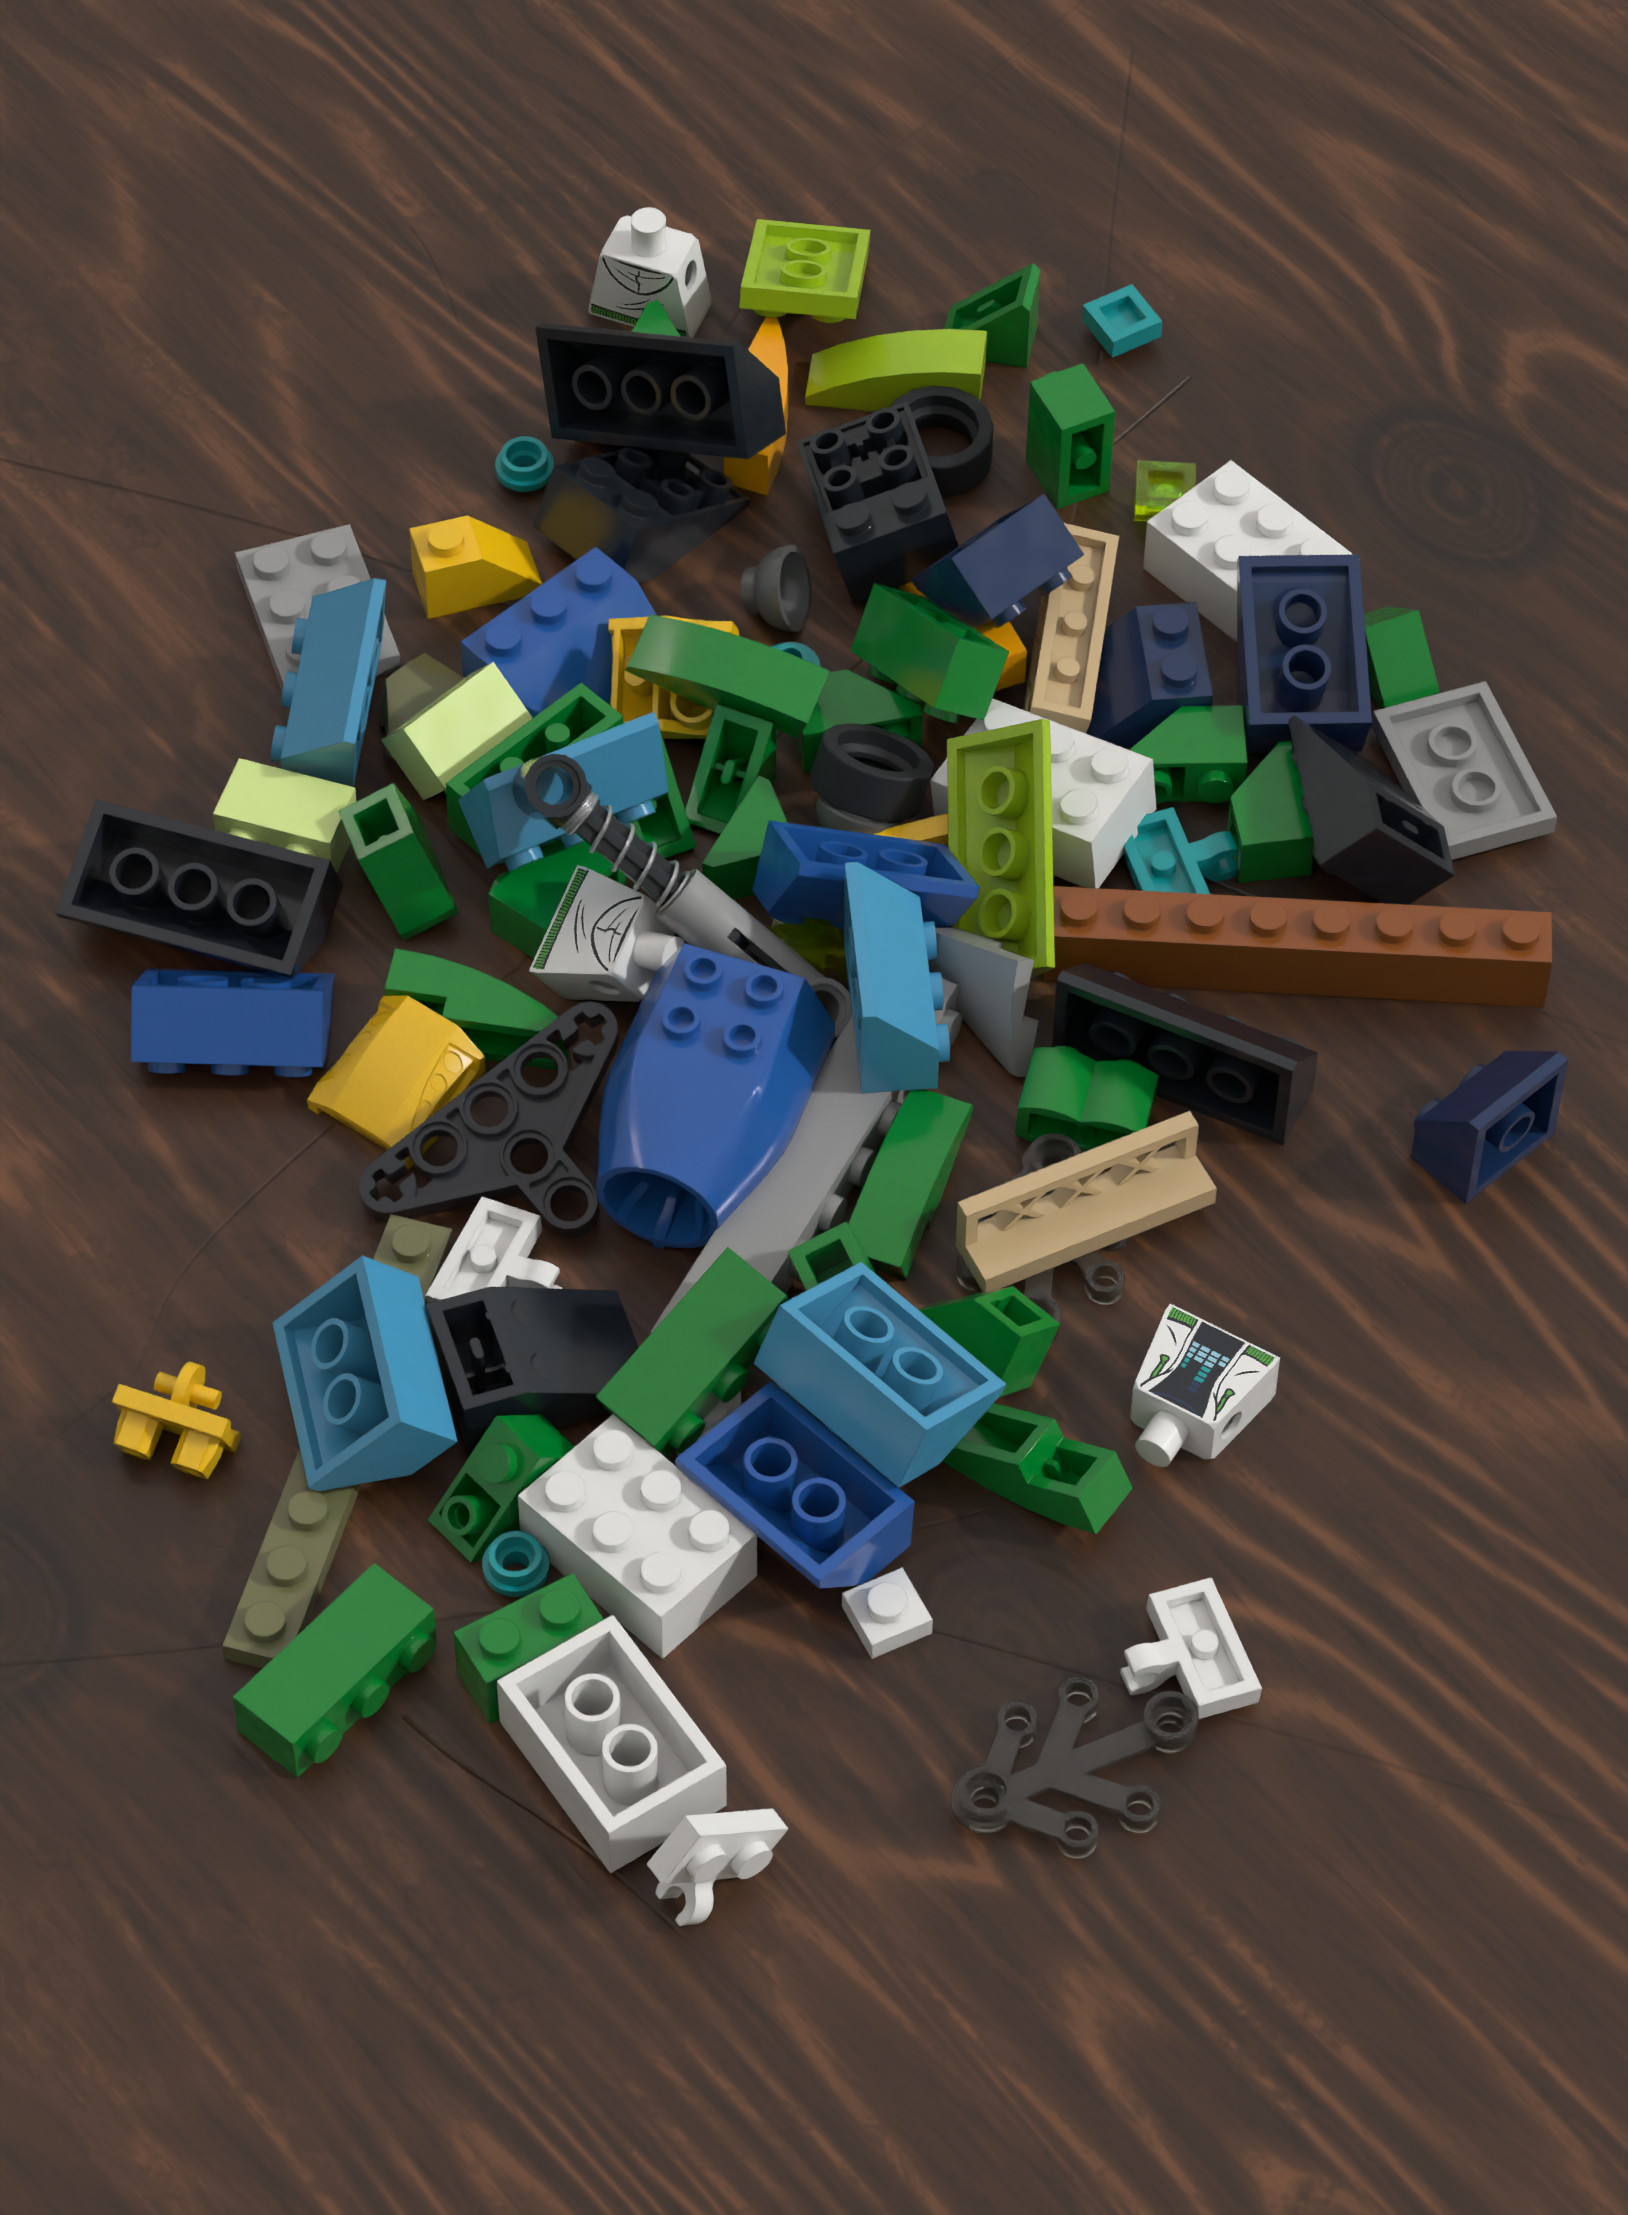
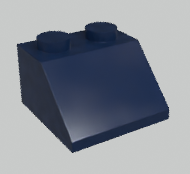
(1002, 565)
(1148, 670)
(1490, 1120)

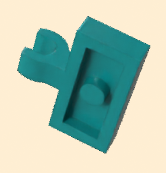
(1166, 862)

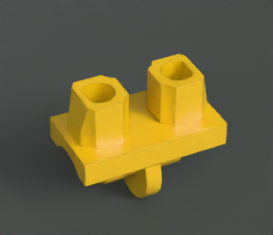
(201, 1433)

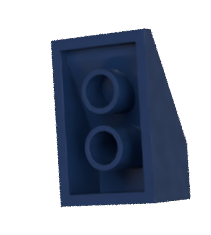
(1302, 648)

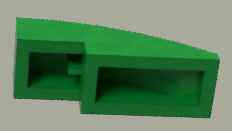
(728, 670)
(484, 1007)
(909, 1179)
(1041, 1470)

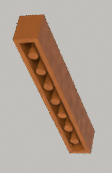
(1306, 946)

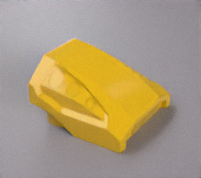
(638, 697)
(398, 1073)

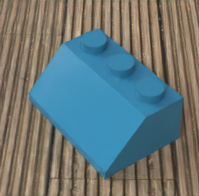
(333, 683)
(619, 763)
(891, 984)
(877, 1372)
(364, 1378)

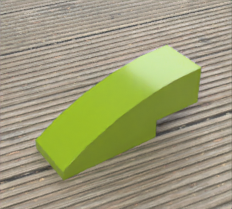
(883, 367)

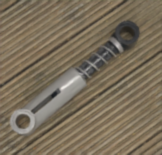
(685, 900)

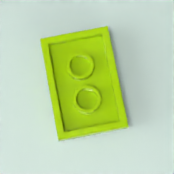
(805, 270)

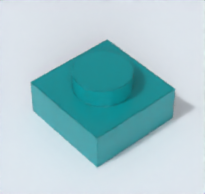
(1122, 320)

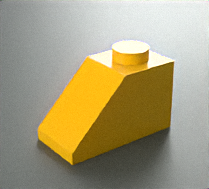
(469, 566)

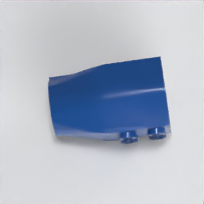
(706, 1093)

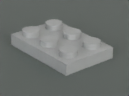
(287, 575)
(1465, 768)

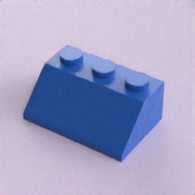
(559, 632)
(805, 869)
(231, 1020)
(802, 1490)

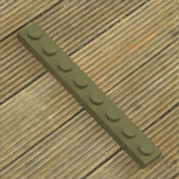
(308, 1521)

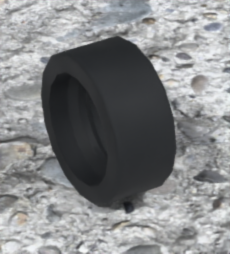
(965, 414)
(871, 772)

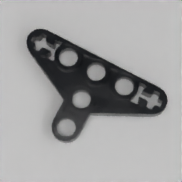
(484, 1154)

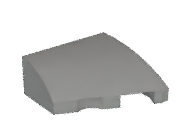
(990, 993)

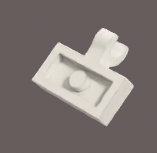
(494, 1254)
(1196, 1647)
(713, 1849)

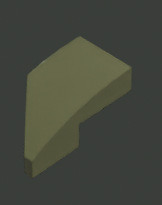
(412, 690)

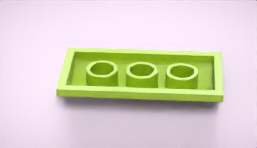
(1005, 835)

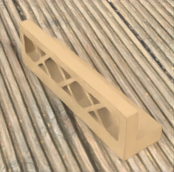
(1072, 635)
(1085, 1207)

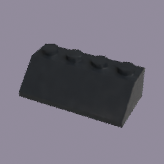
(658, 391)
(200, 890)
(1200, 1056)

